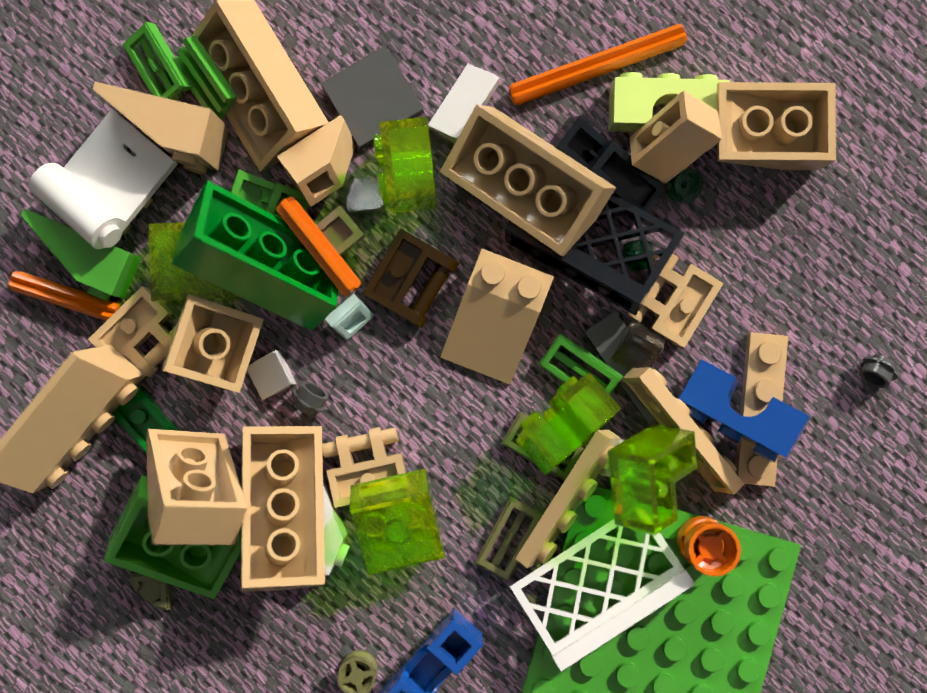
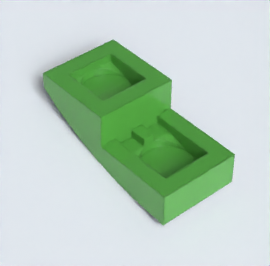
(263, 192)

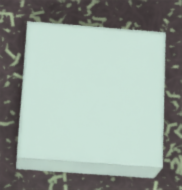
(349, 316)

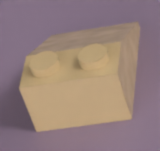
(777, 124)
(184, 130)
(496, 316)
(192, 489)

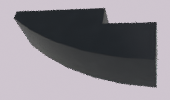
(609, 162)

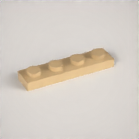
(761, 381)
(672, 412)
(560, 513)

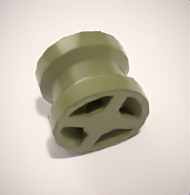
(358, 680)

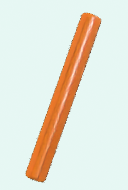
(597, 64)

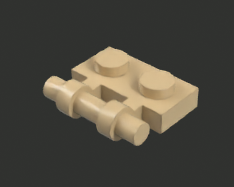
(685, 305)
(133, 326)
(355, 473)

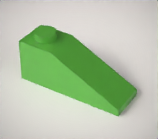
(104, 270)

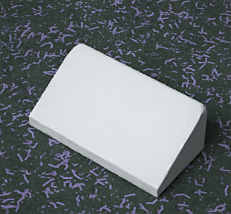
(471, 88)

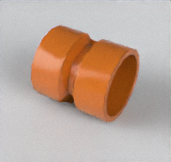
(708, 546)

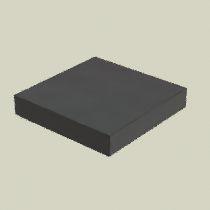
(371, 93)

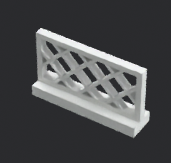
(612, 619)

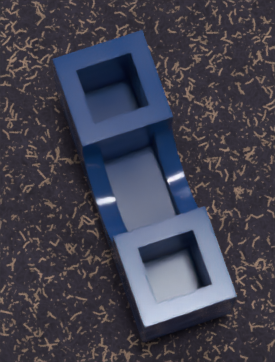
(772, 431)
(443, 652)

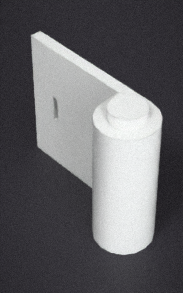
(104, 182)

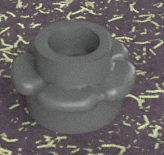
(878, 371)
(310, 398)

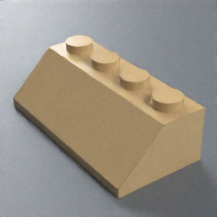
(272, 99)
(526, 179)
(66, 417)
(284, 508)

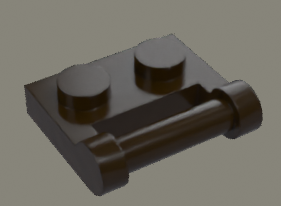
(400, 270)

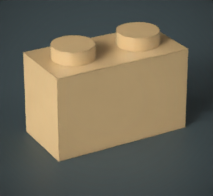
(675, 137)

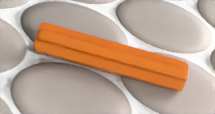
(318, 246)
(62, 295)

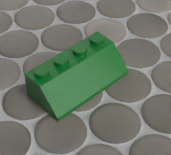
(253, 257)

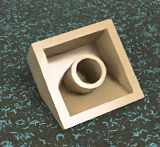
(212, 344)

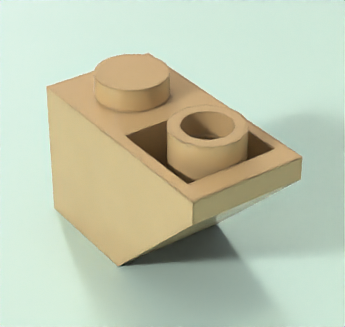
(320, 160)

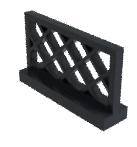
(601, 276)

